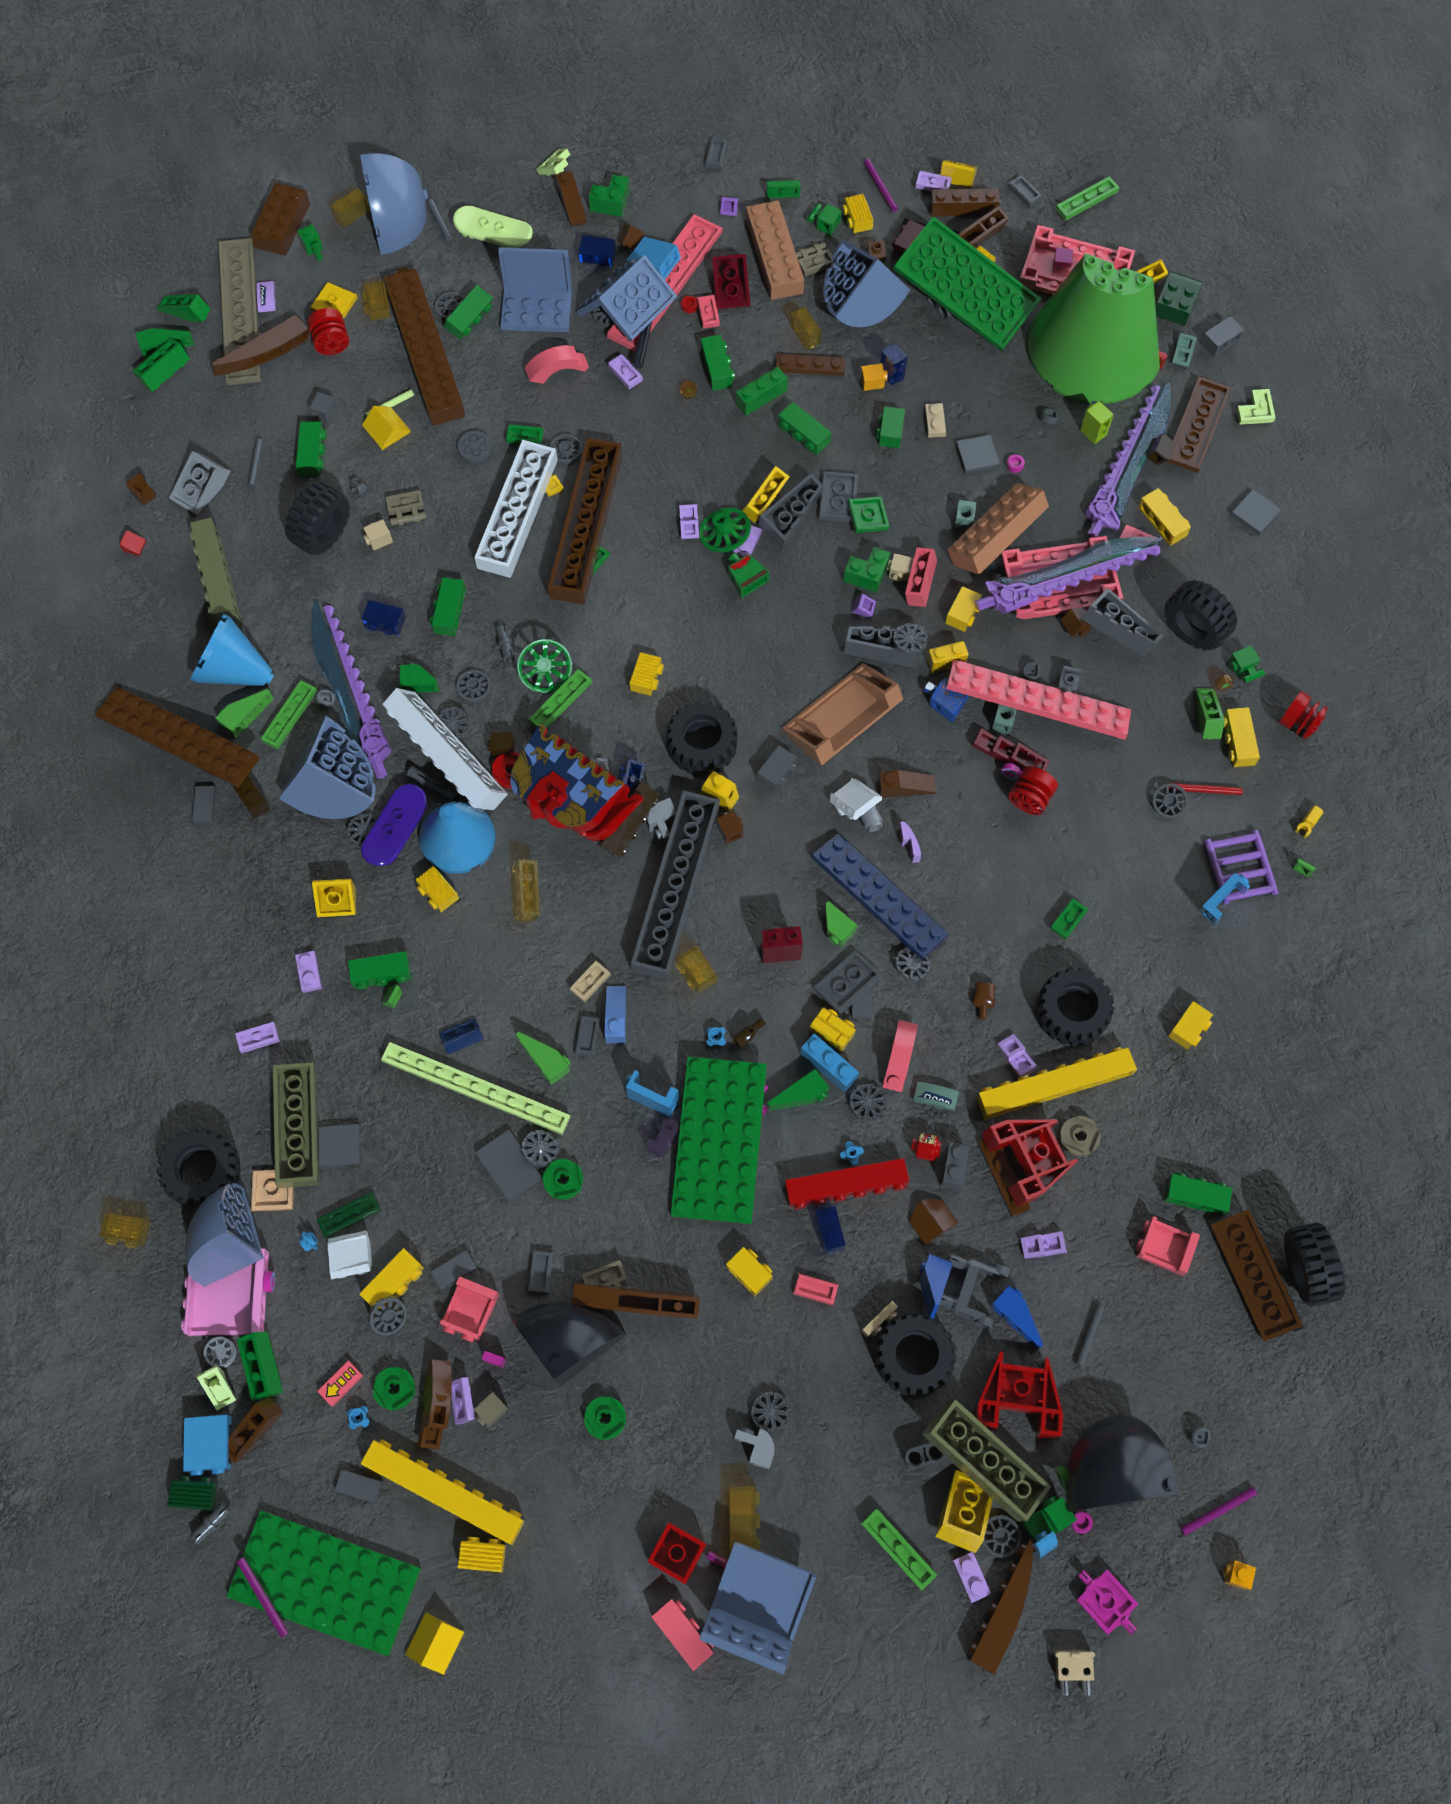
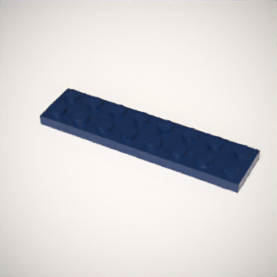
(880, 896)

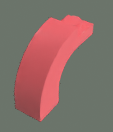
(553, 360)
(900, 1056)

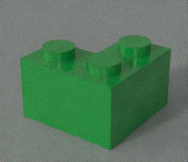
(610, 199)
(867, 573)
(1051, 1517)

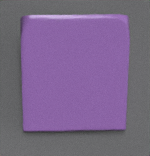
(729, 206)
(863, 605)

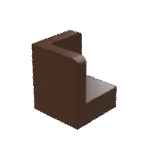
(630, 236)
(140, 490)

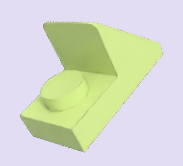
(216, 1387)

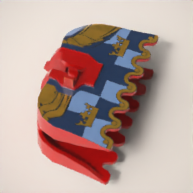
(570, 788)

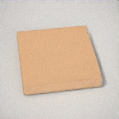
(267, 1195)

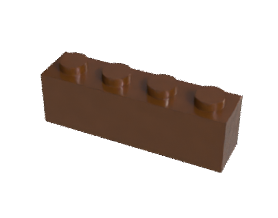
(963, 202)

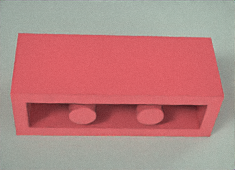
(921, 577)
(683, 1633)

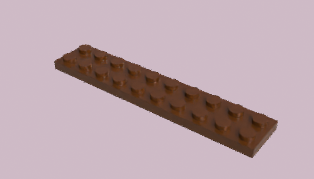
(177, 736)

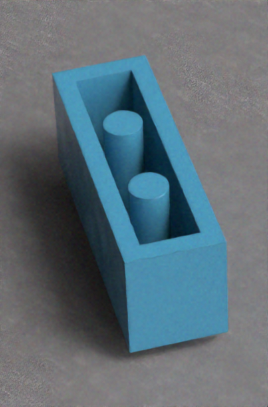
(829, 1063)

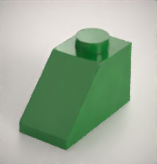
(417, 679)

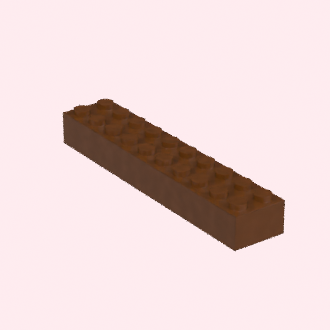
(424, 347)
(585, 521)

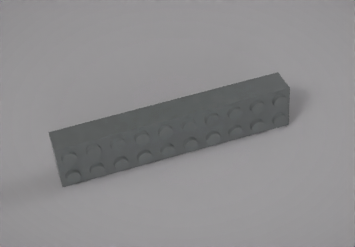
(675, 886)

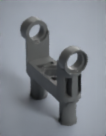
(971, 1268)

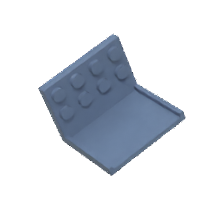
(536, 289)
(631, 296)
(758, 1607)

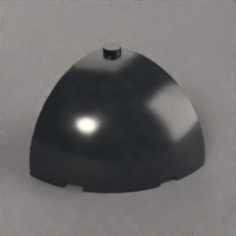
(567, 1336)
(1118, 1465)

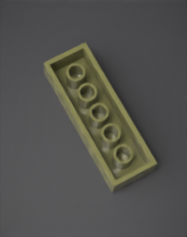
(214, 571)
(296, 1125)
(986, 1460)

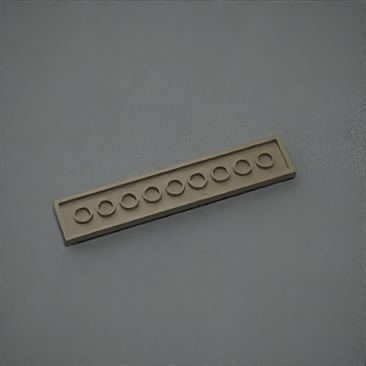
(239, 302)

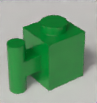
(827, 219)
(311, 241)
(1245, 662)

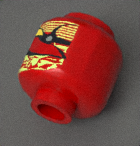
(926, 1147)

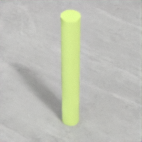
(406, 395)

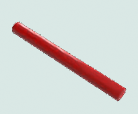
(1209, 789)

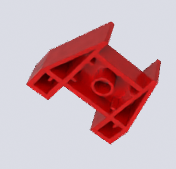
(1036, 1152)
(1021, 1391)

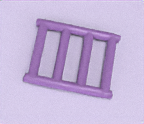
(1260, 853)

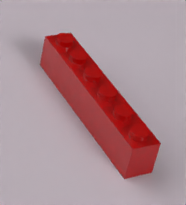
(847, 1183)

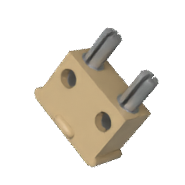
(1075, 1662)

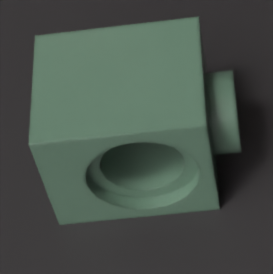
(965, 508)
(1004, 725)

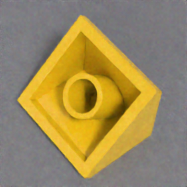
(961, 173)
(384, 426)
(334, 897)
(434, 1643)

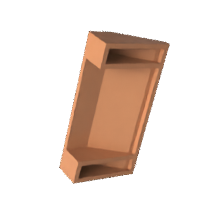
(843, 713)

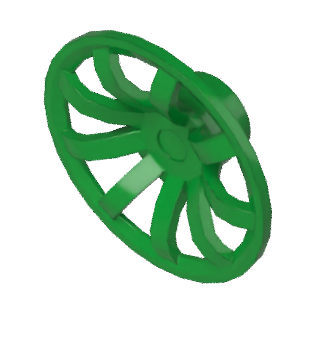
(723, 526)
(544, 665)

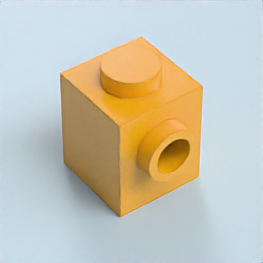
(873, 377)
(1239, 1575)

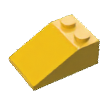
(964, 1514)

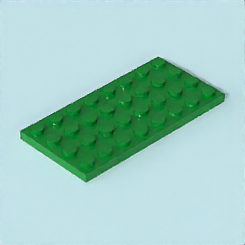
(967, 283)
(719, 1140)
(327, 1583)

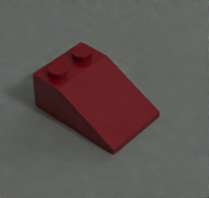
(731, 281)

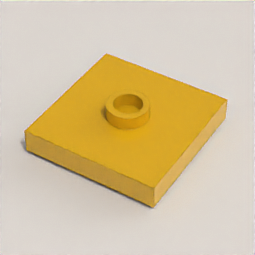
(336, 298)

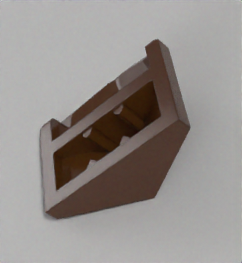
(932, 1219)

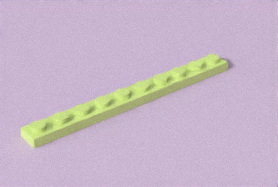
(476, 1088)

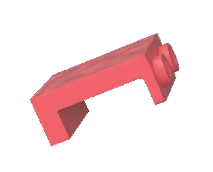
(1167, 1246)
(469, 1310)

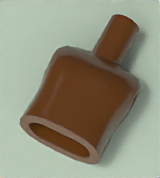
(984, 998)

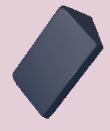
(461, 1036)

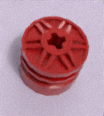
(328, 331)
(1303, 715)
(1033, 790)

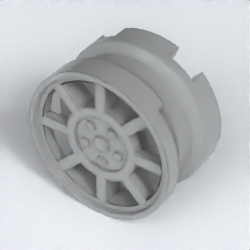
(220, 1352)

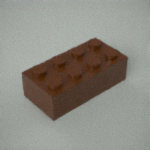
(280, 219)

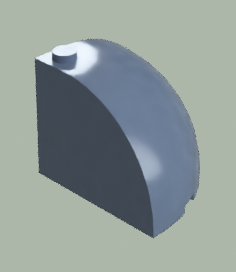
(394, 200)
(861, 287)
(330, 776)
(221, 1236)

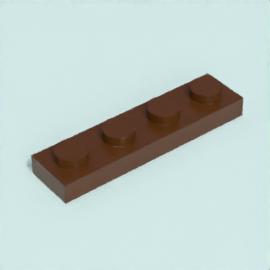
(811, 364)
(1003, 1177)

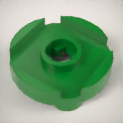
(572, 1186)
(382, 1386)
(593, 1415)

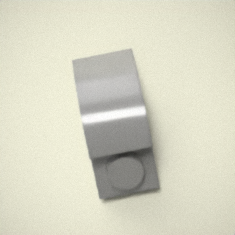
(659, 817)
(763, 1446)

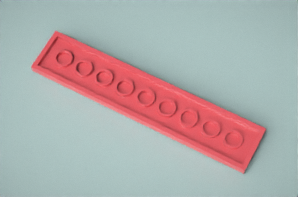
(693, 246)
(1039, 699)

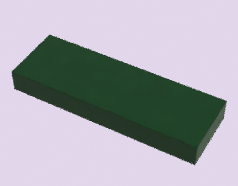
(348, 1215)

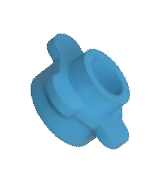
(716, 1041)
(853, 1159)
(308, 1241)
(353, 1413)

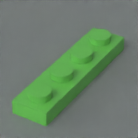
(1087, 198)
(561, 699)
(289, 714)
(899, 1549)

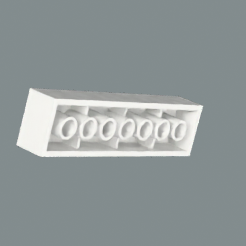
(516, 509)
(444, 749)

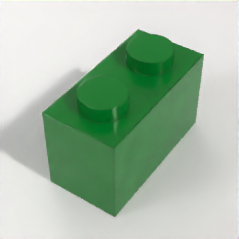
(891, 428)

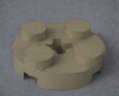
(1069, 1140)

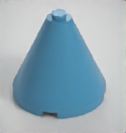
(231, 659)
(457, 837)

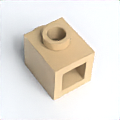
(377, 535)
(900, 567)

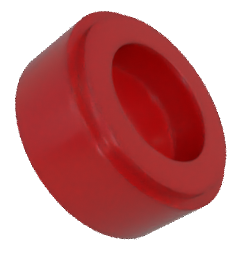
(689, 304)

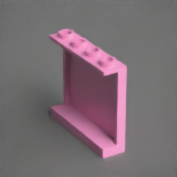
(228, 1305)

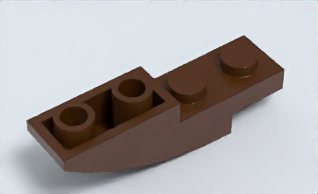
(437, 1404)

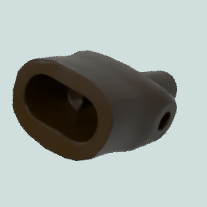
(744, 1036)

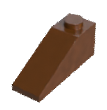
(570, 198)
(905, 783)
(253, 1427)

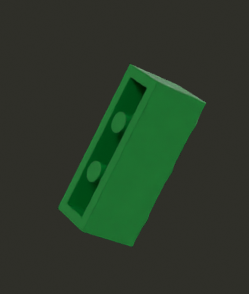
(469, 313)
(717, 362)
(161, 365)
(761, 391)
(804, 428)
(310, 449)
(448, 606)
(379, 970)
(1198, 1194)
(259, 1365)

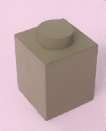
(490, 1410)

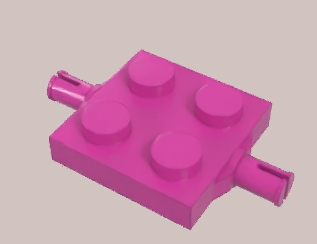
(1107, 1602)

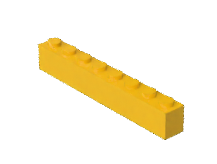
(1056, 1083)
(442, 1492)

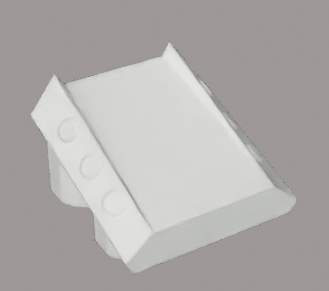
(854, 799)
(349, 1255)

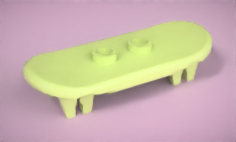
(492, 227)

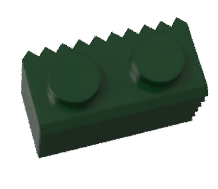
(192, 1494)

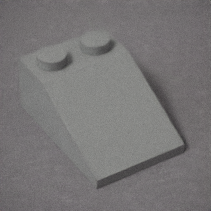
(198, 482)

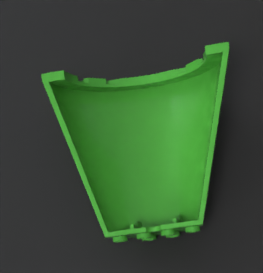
(1097, 334)

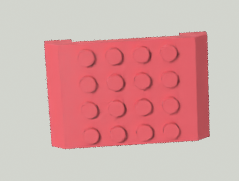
(1039, 267)
(1072, 597)

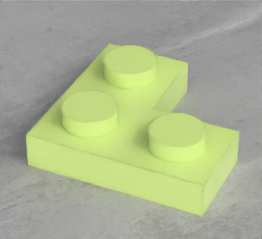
(554, 163)
(1261, 410)

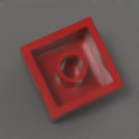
(677, 1553)

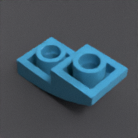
(1044, 1543)

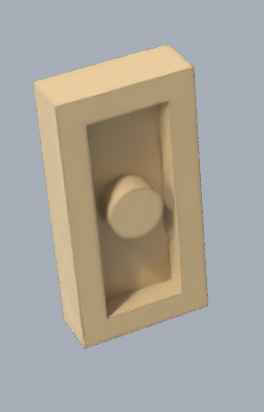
(935, 420)
(590, 981)
(886, 1314)

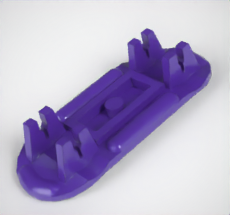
(394, 825)

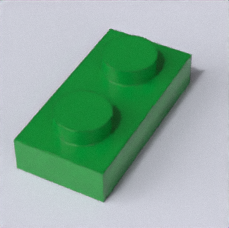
(783, 189)
(517, 433)
(1069, 919)

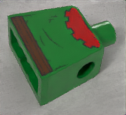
(746, 574)

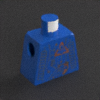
(945, 701)

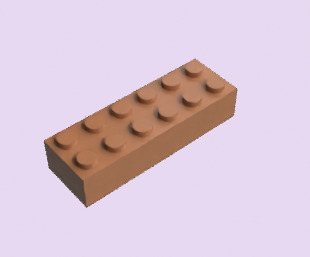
(774, 250)
(998, 528)

